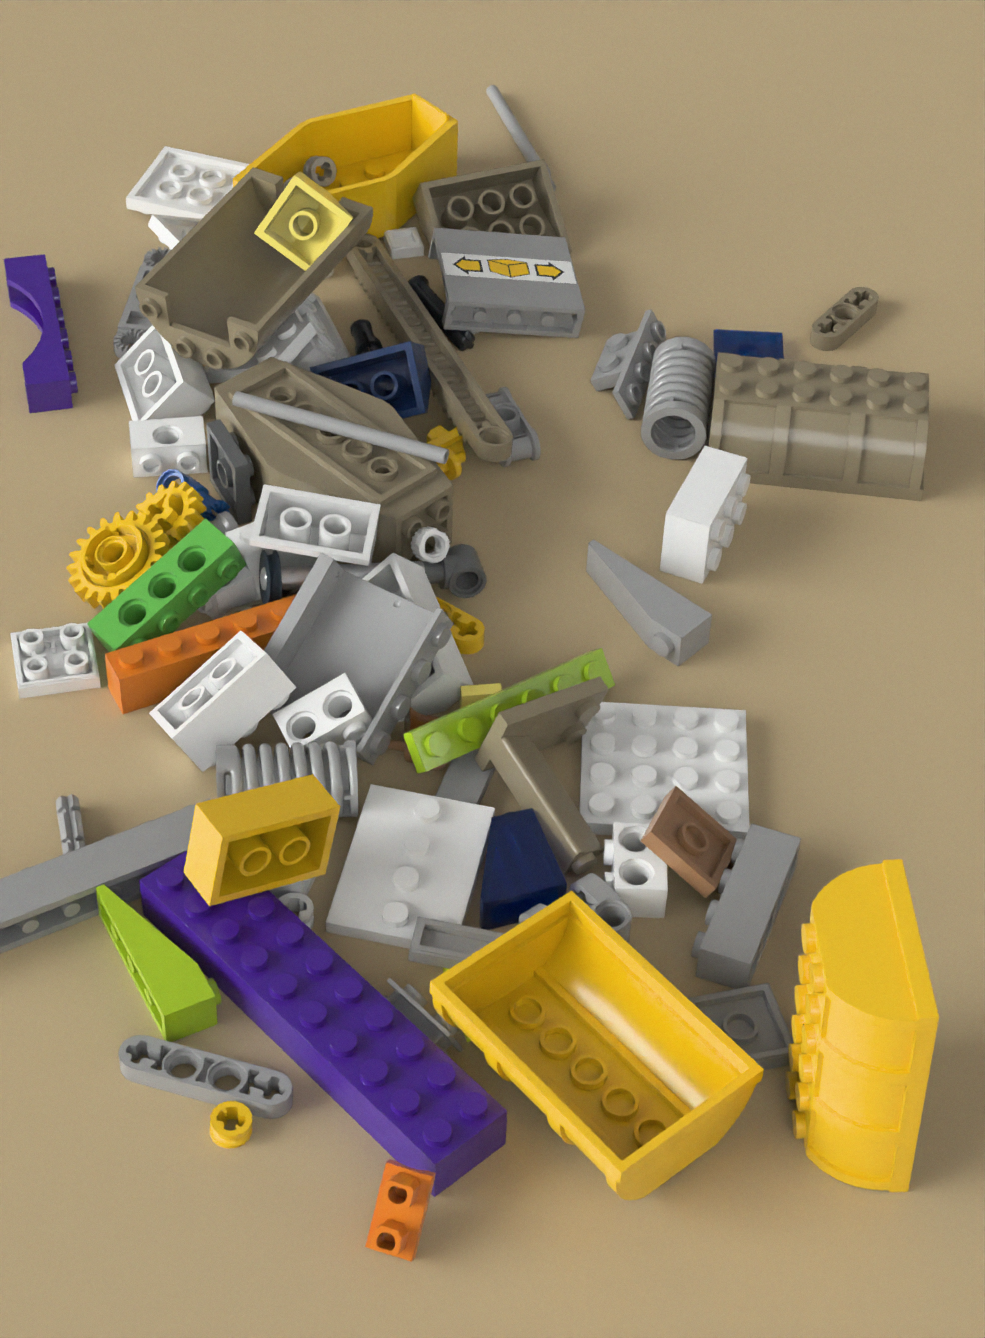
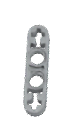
(209, 1069)

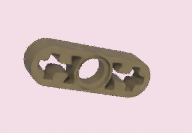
(846, 307)

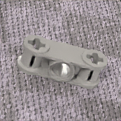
(524, 437)

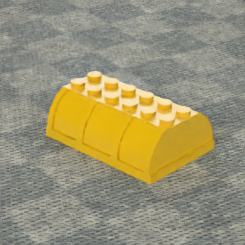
(862, 1030)
(600, 1044)

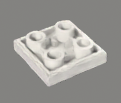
(55, 660)

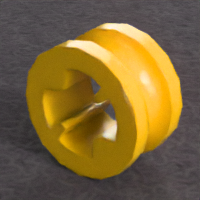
(219, 1118)

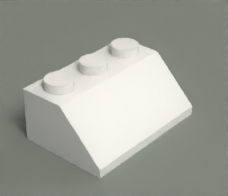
(161, 381)
(315, 525)
(223, 700)

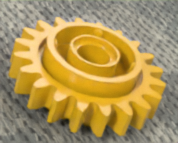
(115, 557)

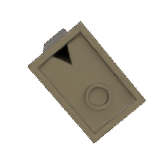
(515, 749)

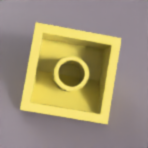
(303, 221)

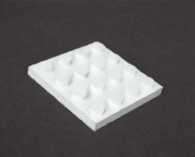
(646, 750)

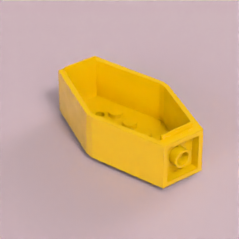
(377, 152)

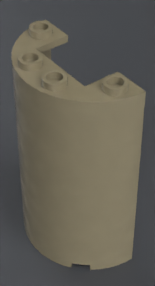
(227, 287)

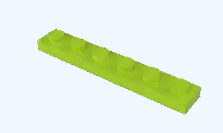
(468, 726)

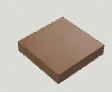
(690, 841)

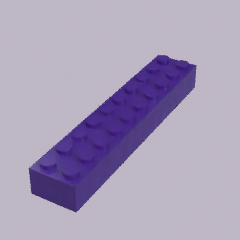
(332, 1025)

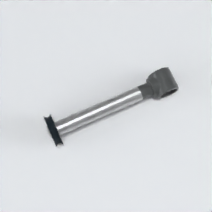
(459, 572)

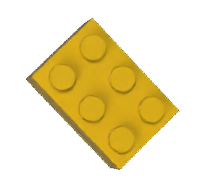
(261, 839)

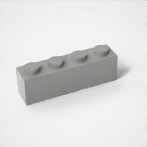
(747, 908)

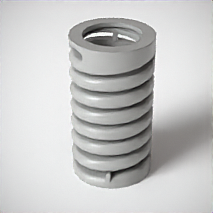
(678, 398)
(332, 767)

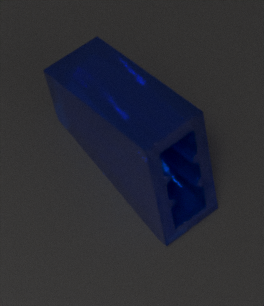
(517, 870)

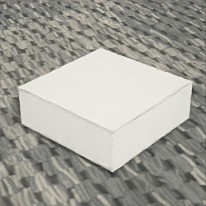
(403, 243)

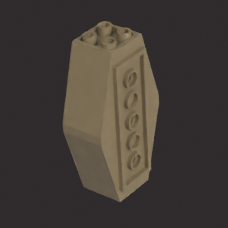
(312, 460)

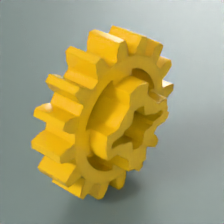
(174, 509)

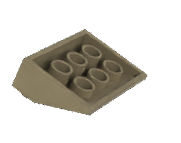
(492, 200)

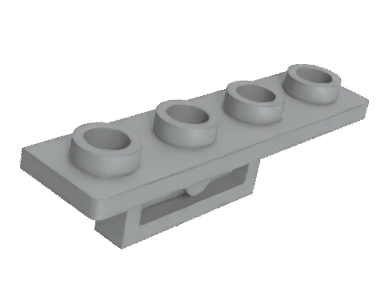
(628, 363)

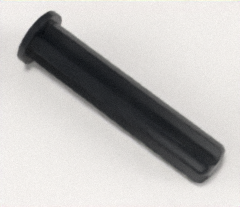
(435, 306)

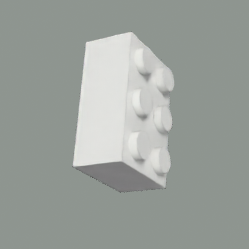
(704, 514)

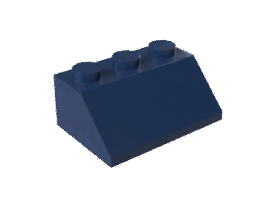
(391, 374)

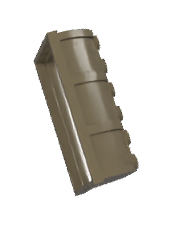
(822, 425)

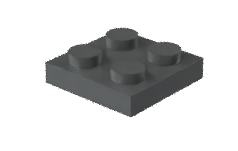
(230, 471)

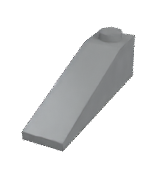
(656, 612)

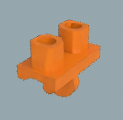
(400, 1210)

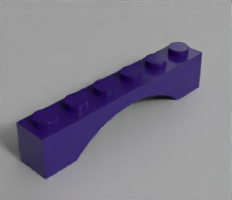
(46, 370)

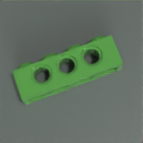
(169, 589)

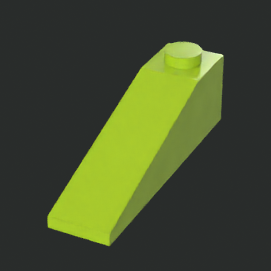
(164, 974)

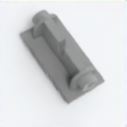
(411, 1005)

